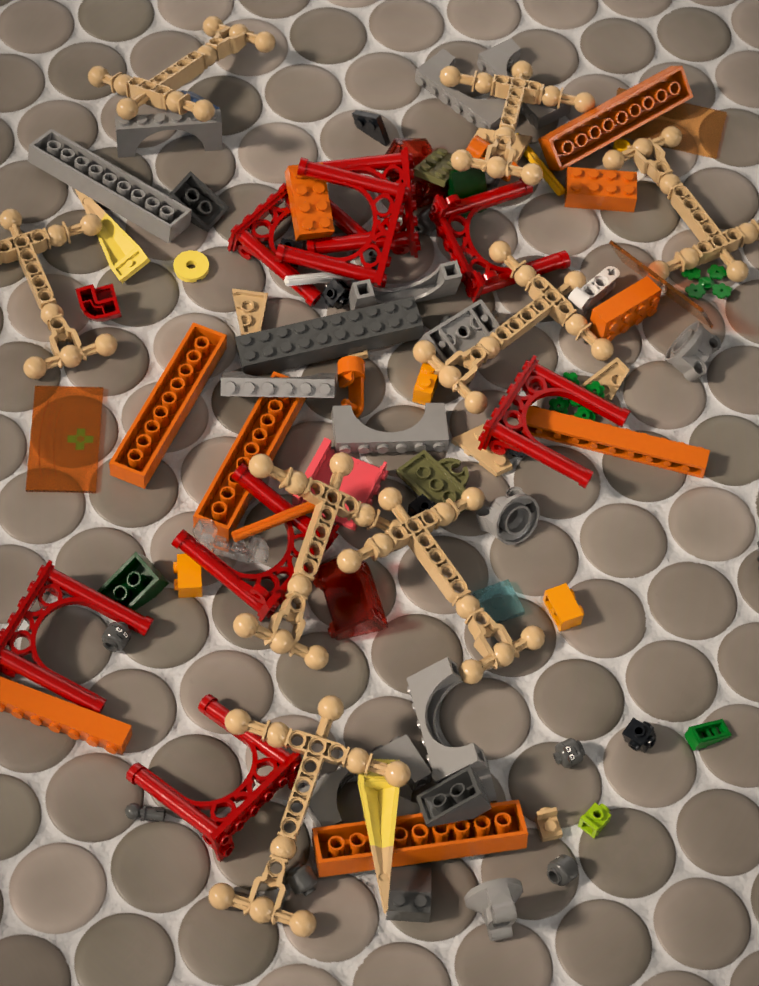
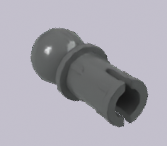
(134, 811)

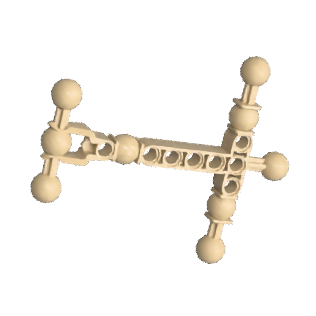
(162, 88)
(515, 91)
(712, 242)
(24, 249)
(545, 298)
(300, 584)
(466, 605)
(284, 845)

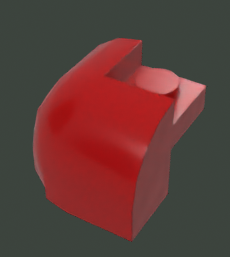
(99, 303)

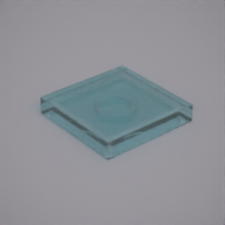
(500, 601)

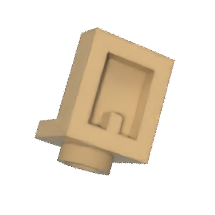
(548, 824)

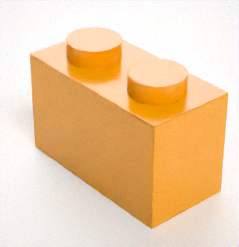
(425, 385)
(189, 577)
(563, 607)

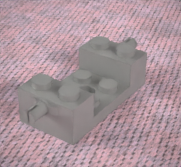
(474, 319)

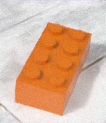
(600, 189)
(308, 206)
(625, 309)

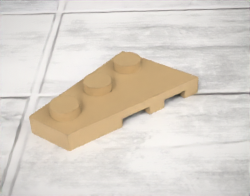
(250, 309)
(610, 377)

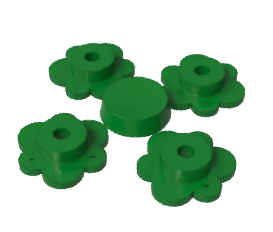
(707, 283)
(564, 404)

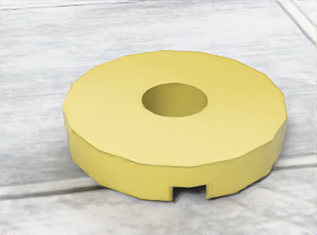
(191, 258)

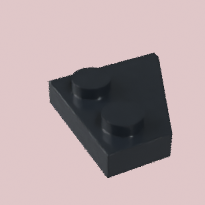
(371, 125)

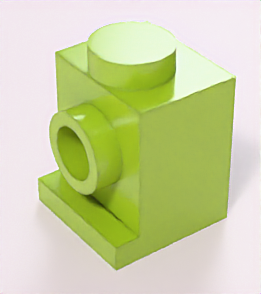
(594, 825)

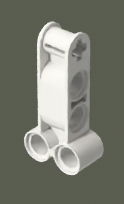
(594, 290)

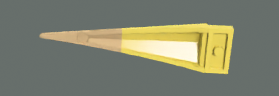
(119, 248)
(380, 814)

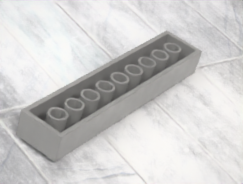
(109, 185)

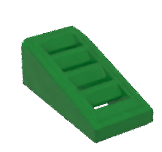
(697, 741)

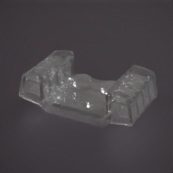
(257, 548)

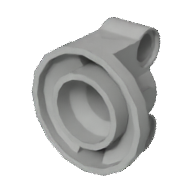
(692, 350)
(510, 516)
(496, 904)

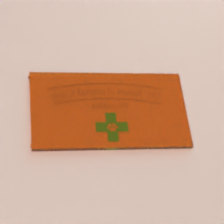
(699, 128)
(666, 288)
(65, 439)

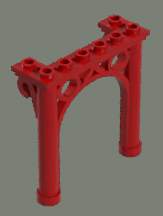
(393, 165)
(251, 243)
(340, 266)
(494, 276)
(540, 383)
(58, 585)
(257, 596)
(219, 831)

